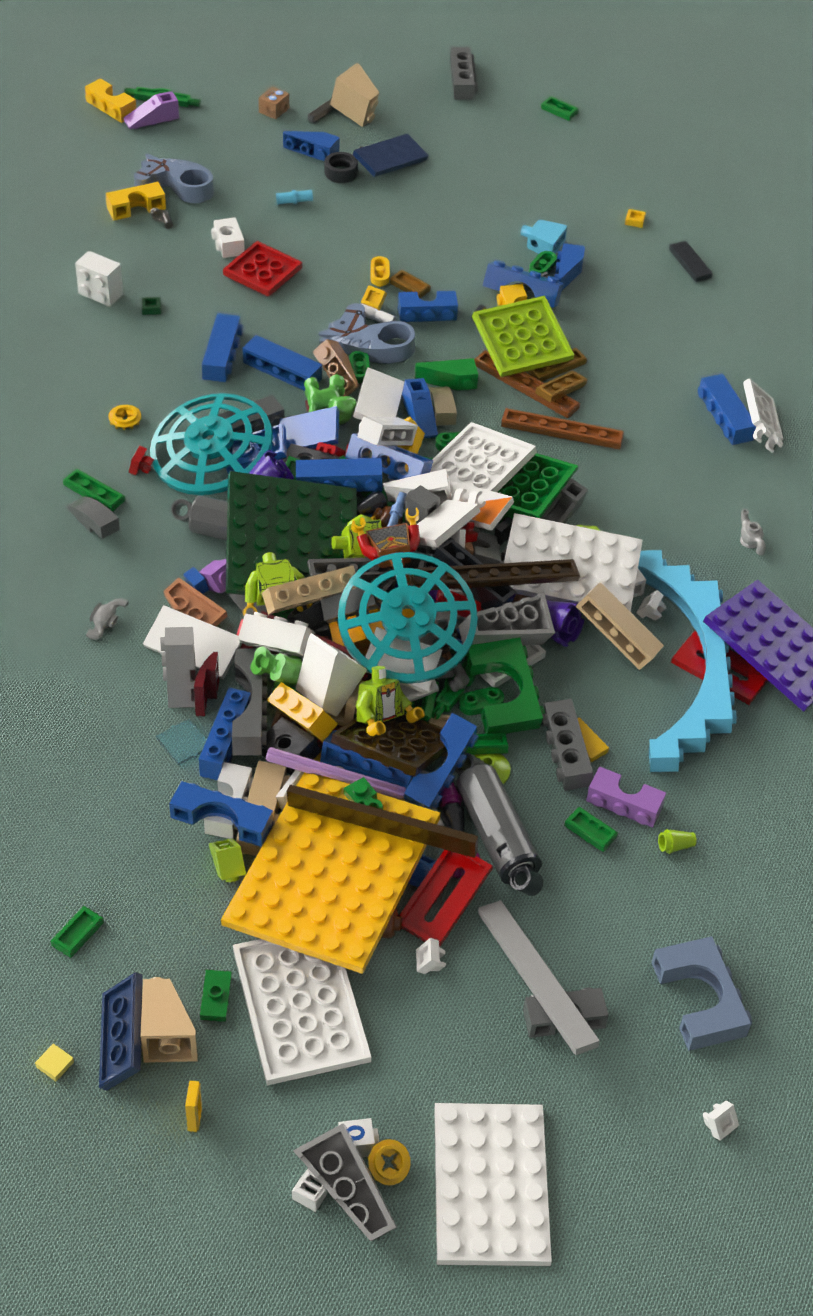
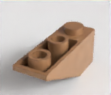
(336, 361)

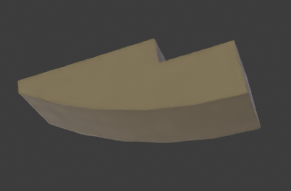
(443, 405)

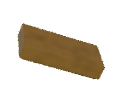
(409, 283)

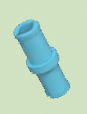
(294, 197)

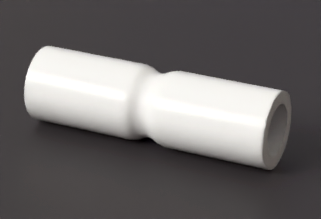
(379, 316)

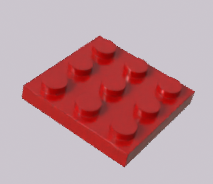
(262, 268)

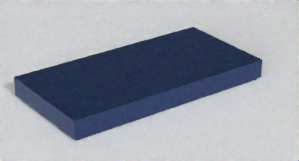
(390, 155)
(121, 1031)

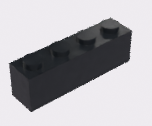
(455, 555)

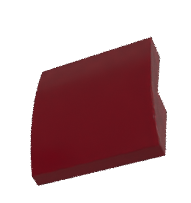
(206, 683)

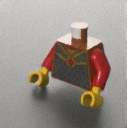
(389, 539)

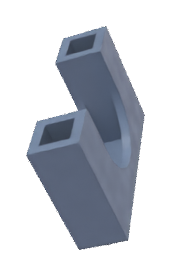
(704, 961)

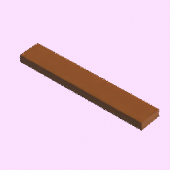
(527, 384)
(562, 428)

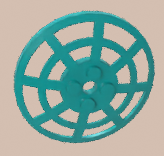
(209, 449)
(407, 628)

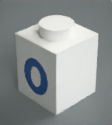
(362, 1134)

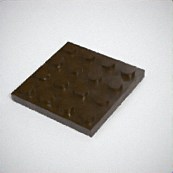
(402, 746)

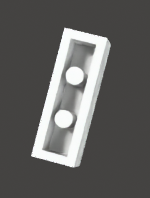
(387, 431)
(275, 634)

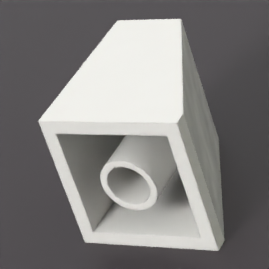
(328, 675)

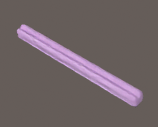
(315, 767)

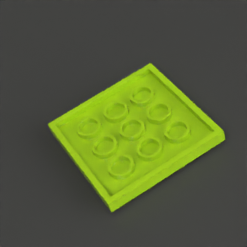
(522, 336)

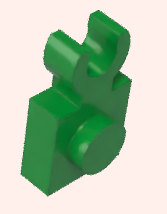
(362, 793)

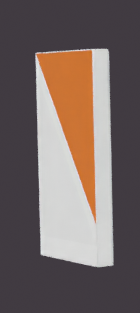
(494, 509)

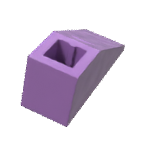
(157, 109)

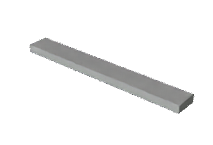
(539, 978)

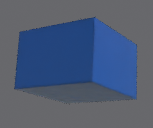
(196, 580)

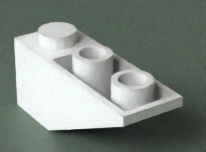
(436, 482)

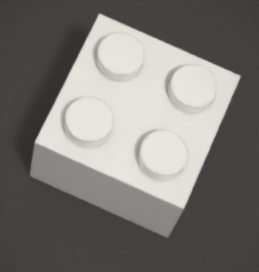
(99, 278)

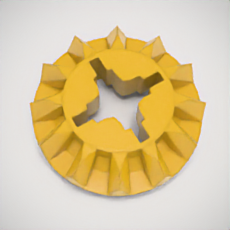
(118, 413)
(400, 1160)

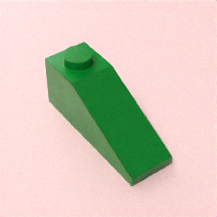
(455, 374)

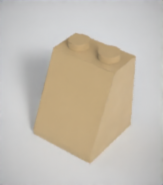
(355, 95)
(165, 1025)

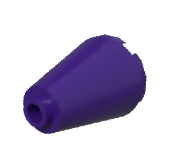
(271, 467)
(566, 621)

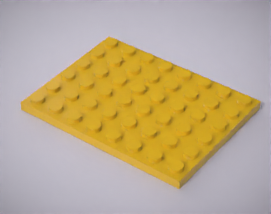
(327, 881)

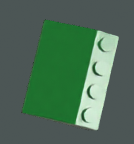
(537, 485)

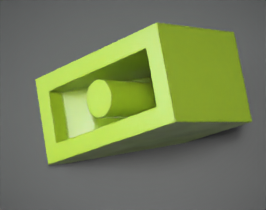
(228, 859)

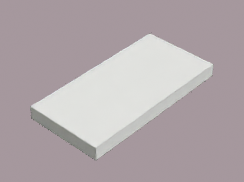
(378, 395)
(206, 638)

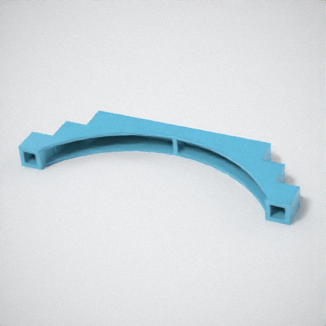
(712, 707)

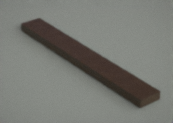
(504, 574)
(382, 821)

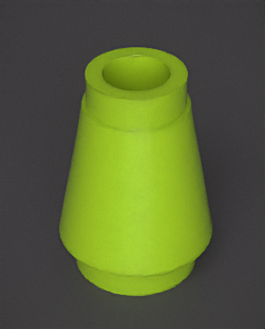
(676, 840)

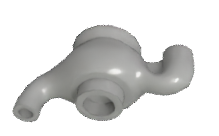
(751, 534)
(104, 617)

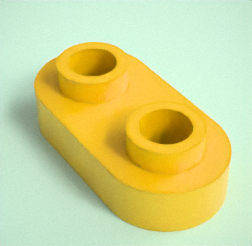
(380, 271)

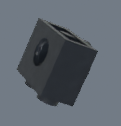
(292, 739)

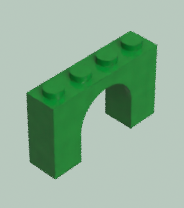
(508, 658)

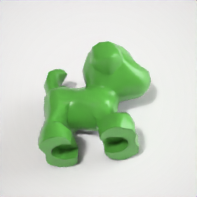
(330, 397)
(279, 666)

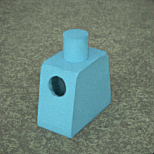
(544, 236)

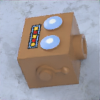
(274, 102)

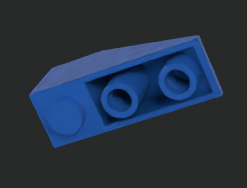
(312, 144)
(569, 263)
(419, 405)

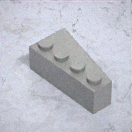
(522, 619)
(345, 1176)

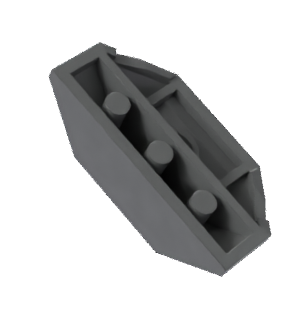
(320, 566)

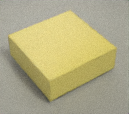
(54, 1062)

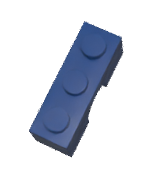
(414, 309)

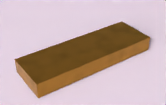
(553, 370)
(561, 386)

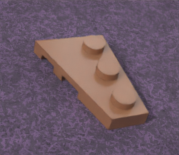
(193, 603)

